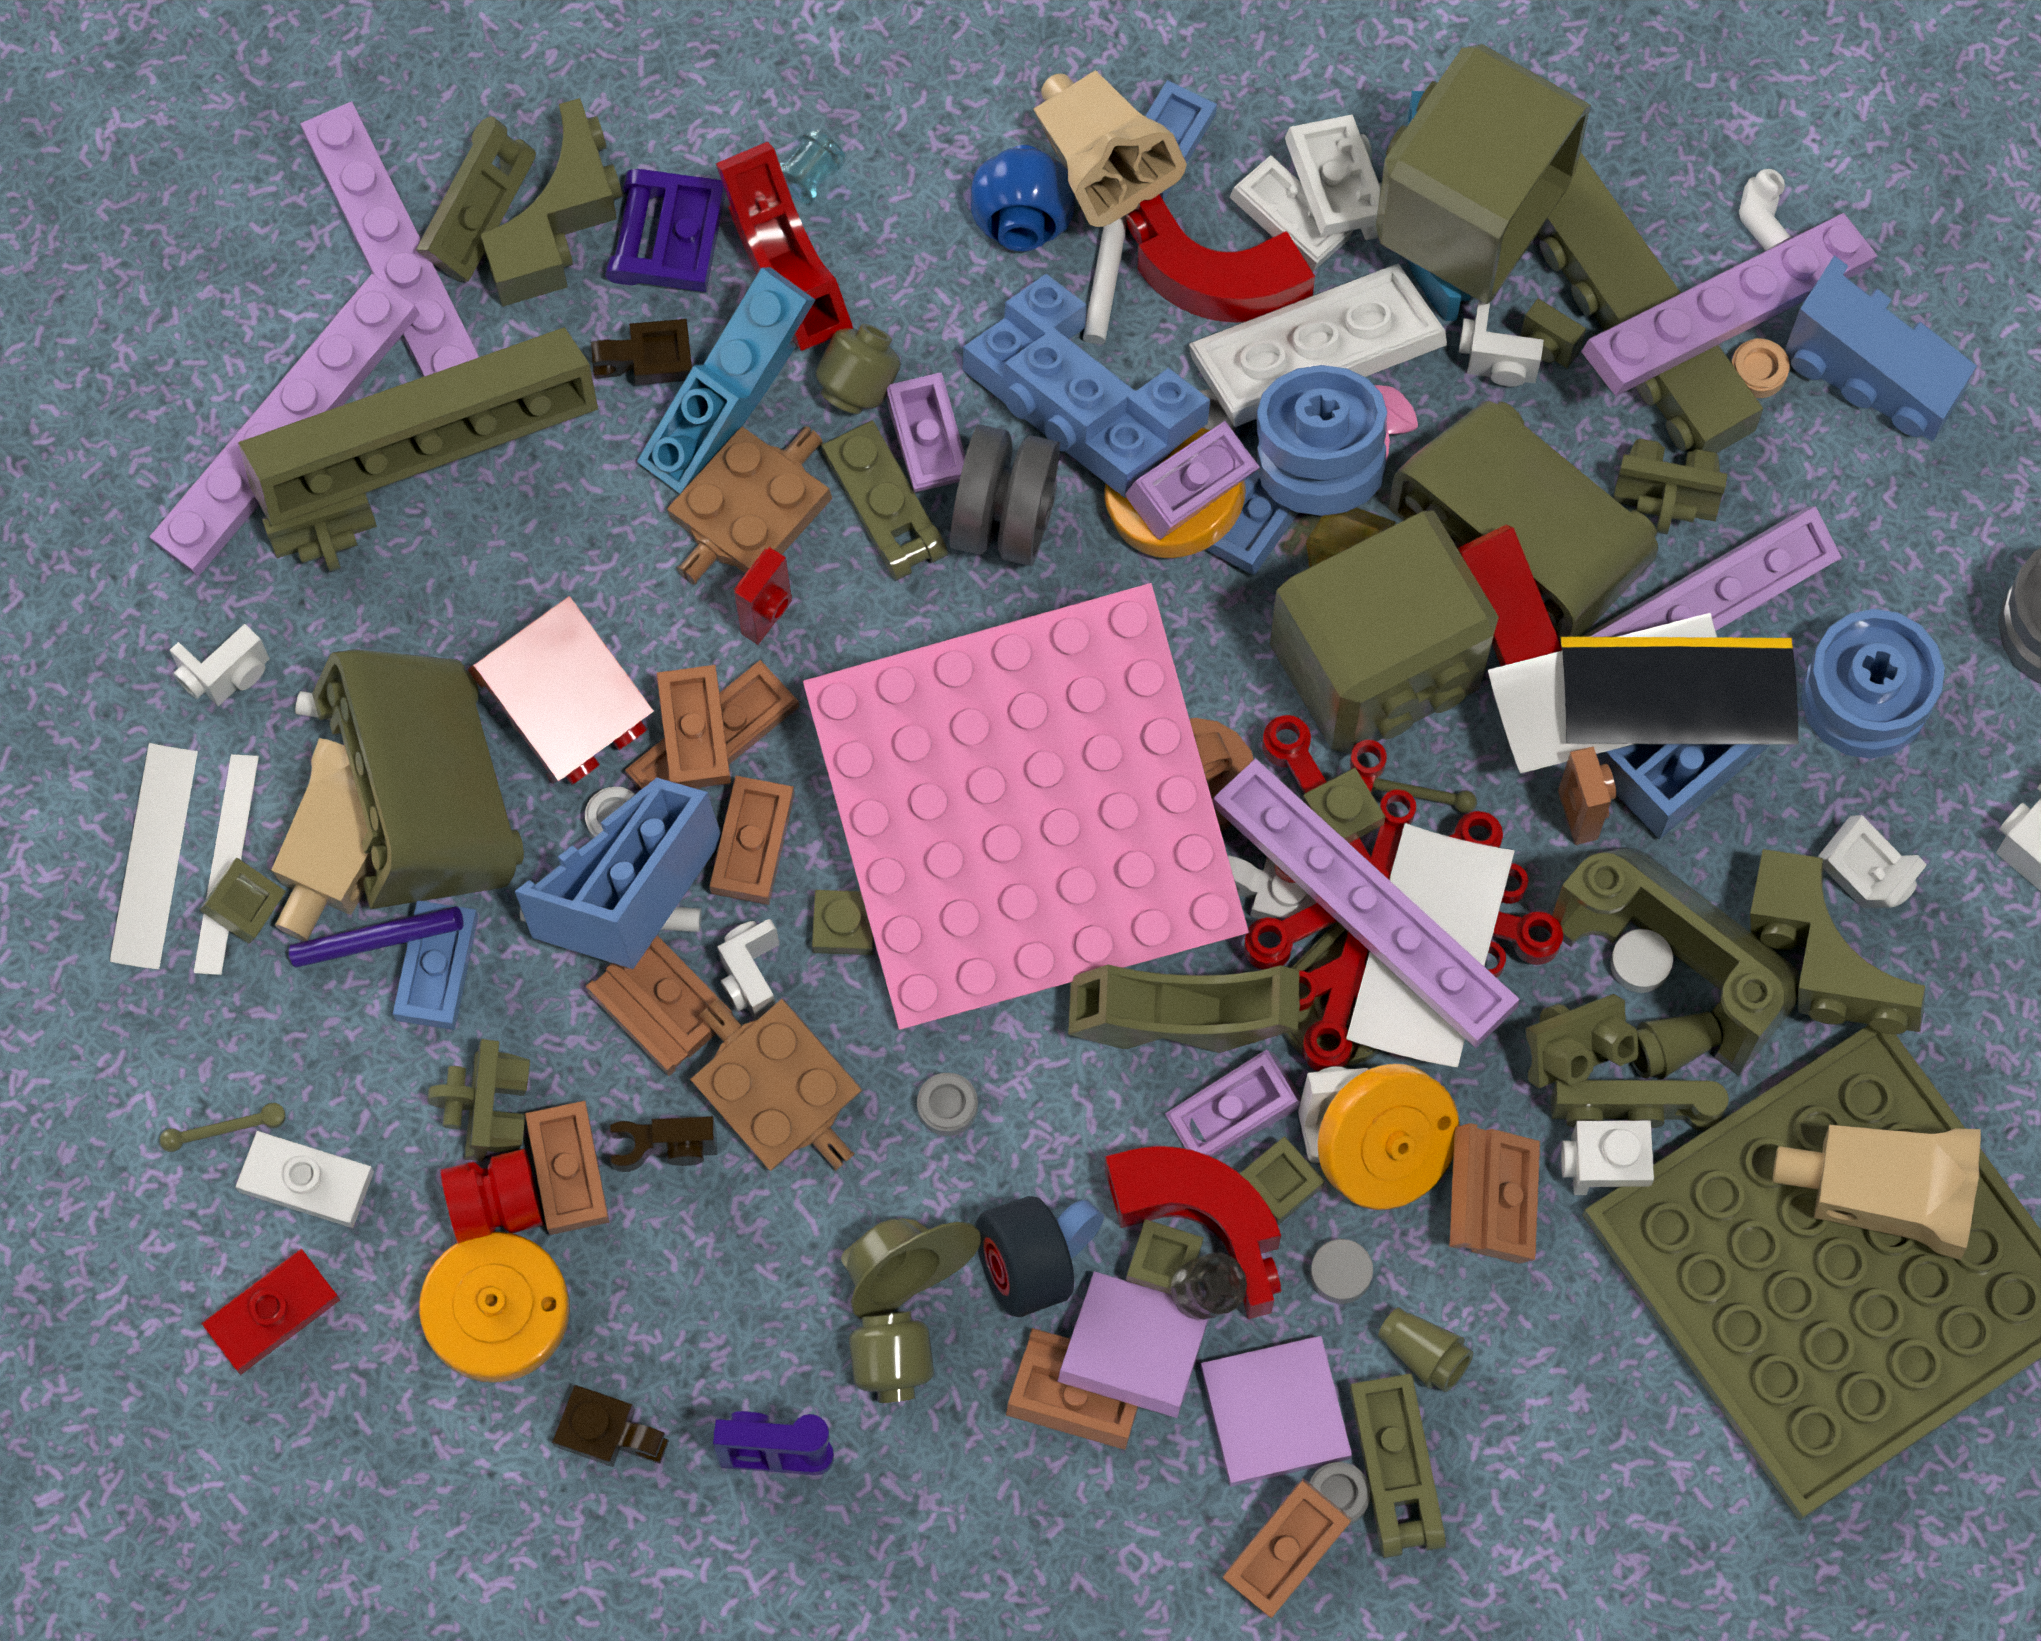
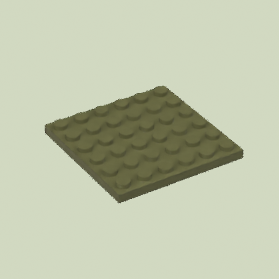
(1814, 1331)

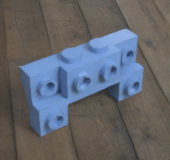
(1073, 396)

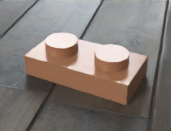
(693, 727)
(1586, 794)
(752, 840)
(567, 1168)
(1287, 1548)

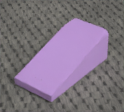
(926, 431)
(1191, 480)
(1236, 1105)

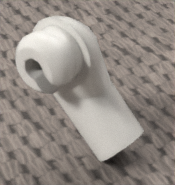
(1759, 208)

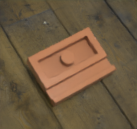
(658, 1005)
(1495, 1193)
(1048, 1403)

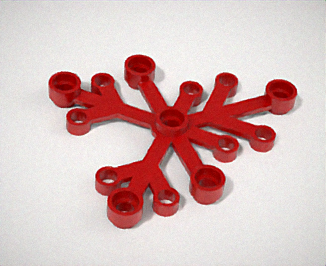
(1346, 973)

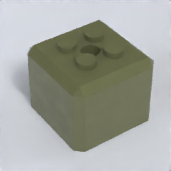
(1479, 170)
(1384, 633)

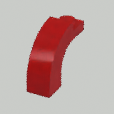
(778, 240)
(1215, 282)
(1199, 1188)

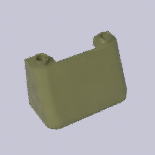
(1571, 531)
(419, 775)
(1632, 887)

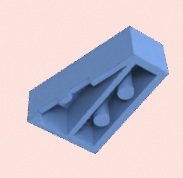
(1673, 779)
(627, 878)

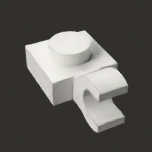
(1270, 893)

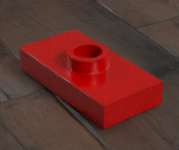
(763, 595)
(271, 1311)

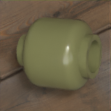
(857, 368)
(891, 1355)

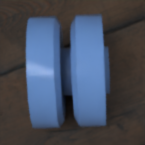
(1321, 440)
(1872, 683)

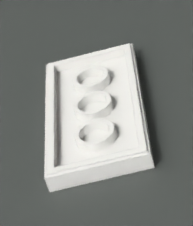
(1352, 327)

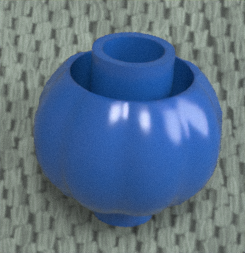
(1022, 198)

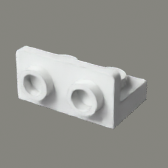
(1336, 175)

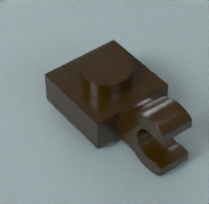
(655, 352)
(679, 1139)
(602, 1426)

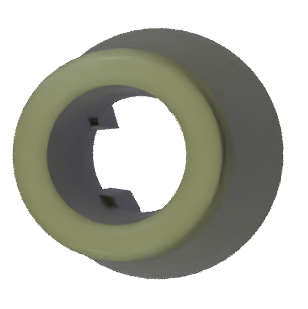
(1674, 1042)
(1426, 1349)

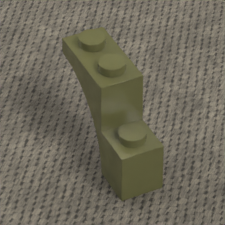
(532, 249)
(1834, 979)
(1202, 1011)

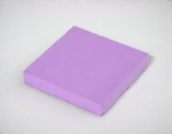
(1132, 1346)
(1275, 1411)

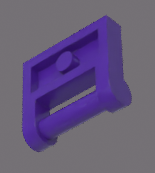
(684, 233)
(757, 1445)

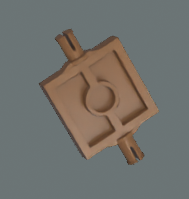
(748, 502)
(776, 1084)

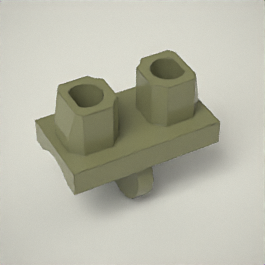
(1670, 488)
(323, 531)
(1572, 1042)
(491, 1074)

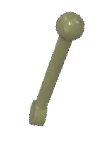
(1463, 801)
(271, 1116)

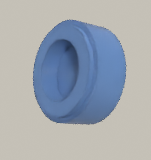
(1080, 1225)

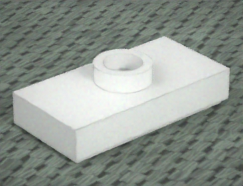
(1280, 205)
(304, 1179)

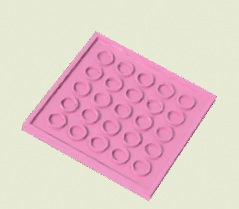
(1025, 806)

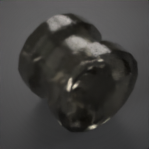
(1222, 1281)

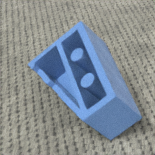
(1876, 355)

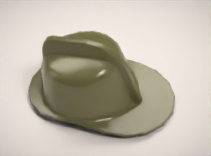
(904, 1259)

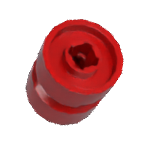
(492, 1196)

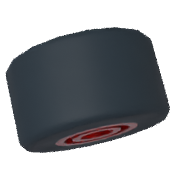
(1025, 1256)

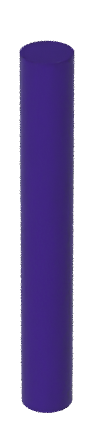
(376, 937)

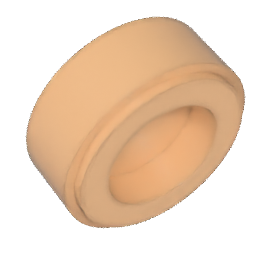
(1762, 366)

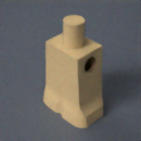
(1107, 147)
(324, 846)
(1892, 1182)

